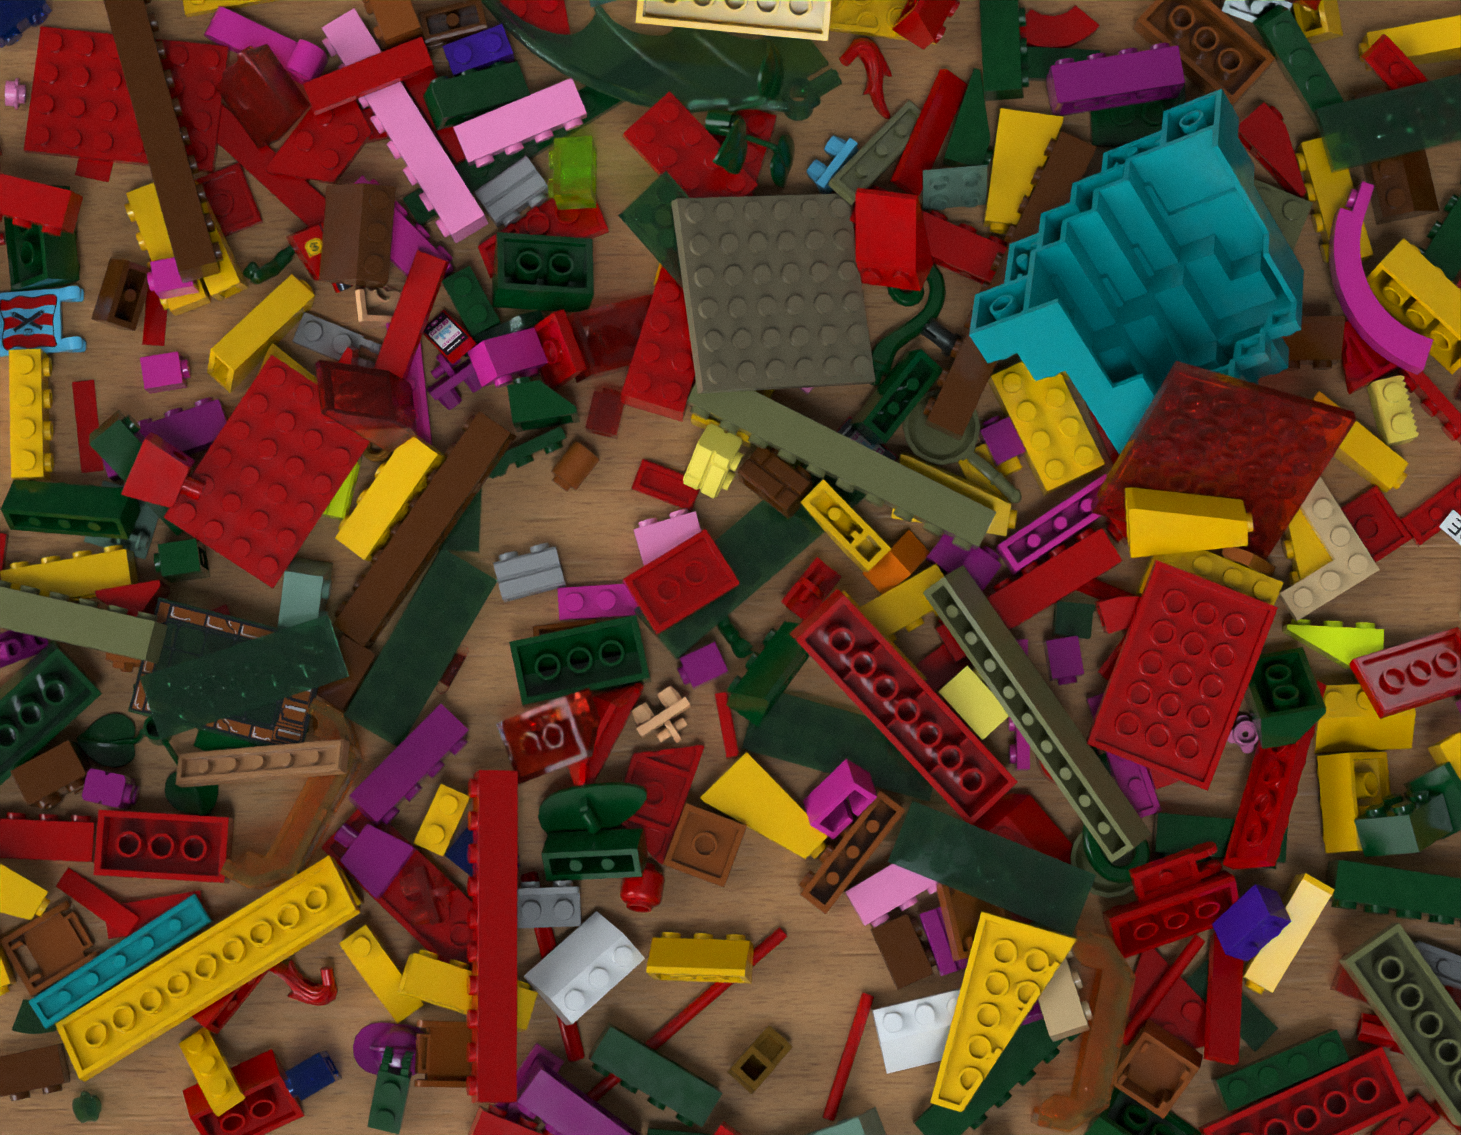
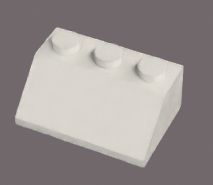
(583, 968)
(915, 1030)

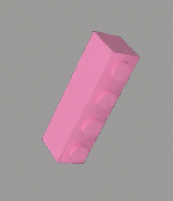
(521, 122)
(886, 891)

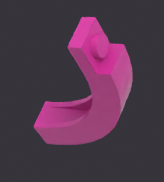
(1356, 298)

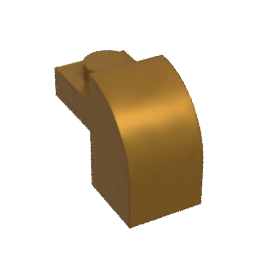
(759, 1059)

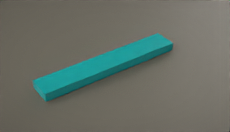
(120, 961)

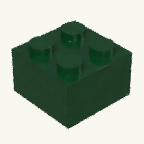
(1403, 824)

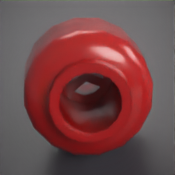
(643, 892)

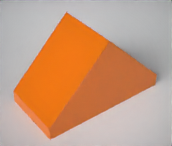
(898, 563)

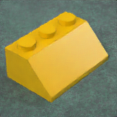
(1355, 726)
(1346, 789)
(701, 958)

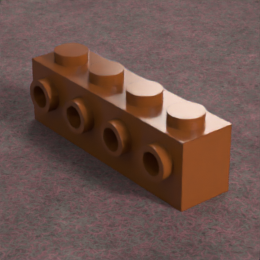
(851, 853)

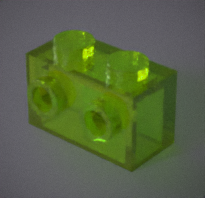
(573, 172)

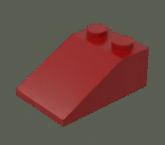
(891, 240)

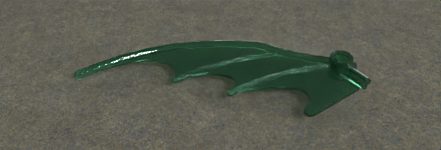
(694, 64)

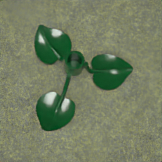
(730, 124)
(111, 745)

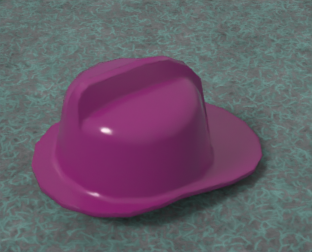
(373, 1039)

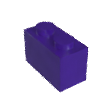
(479, 50)
(1251, 922)

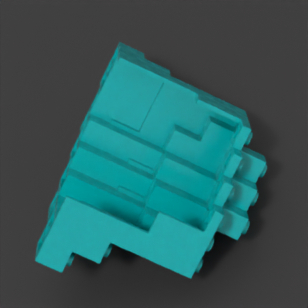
(1150, 269)

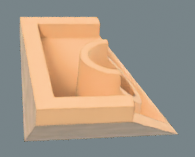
(376, 305)

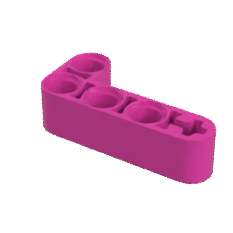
(300, 59)

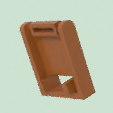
(961, 918)
(55, 944)
(442, 1054)

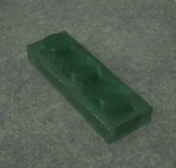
(1254, 1026)

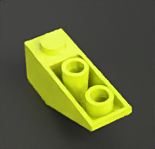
(1335, 641)

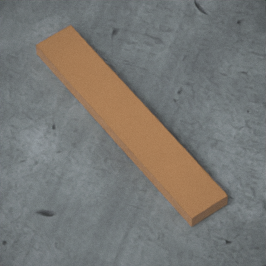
(263, 763)

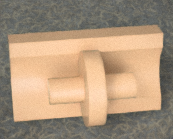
(648, 722)

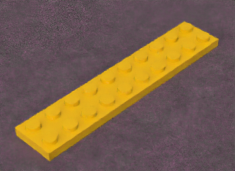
(207, 968)

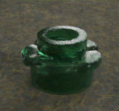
(86, 1107)

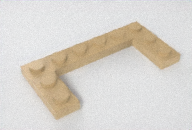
(1349, 556)

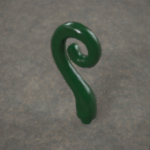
(888, 346)
(1095, 855)

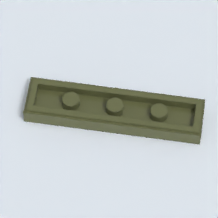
(876, 154)

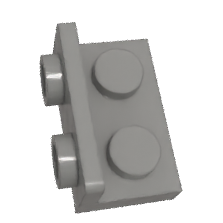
(548, 906)

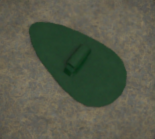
(590, 807)

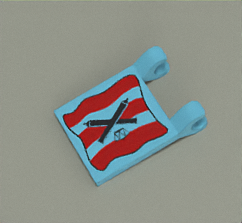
(35, 320)

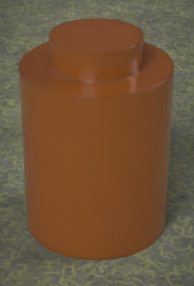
(574, 467)

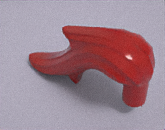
(875, 69)
(304, 989)

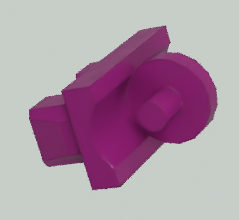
(444, 387)
(19, 646)

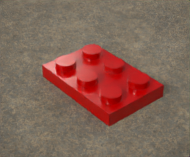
(681, 582)

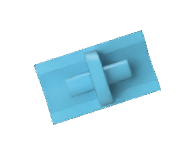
(842, 152)

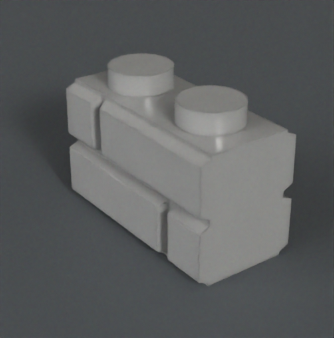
(512, 193)
(529, 572)

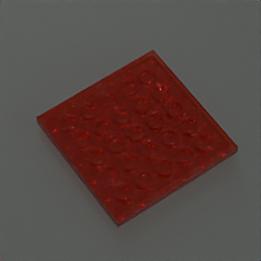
(1228, 442)

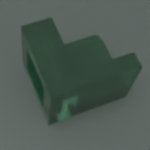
(1073, 619)

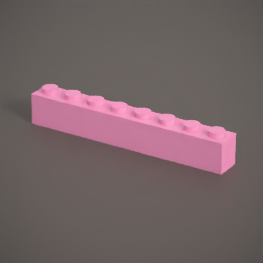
(409, 135)

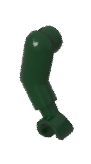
(271, 269)
(739, 646)

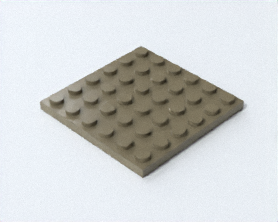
(772, 292)

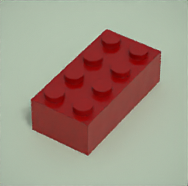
(162, 846)

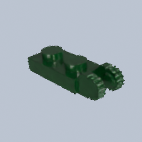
(523, 453)
(391, 1093)

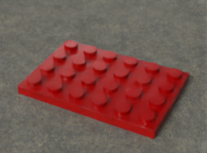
(86, 110)
(269, 474)
(1181, 675)

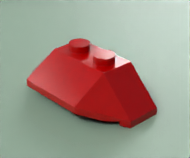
(614, 711)
(1024, 822)

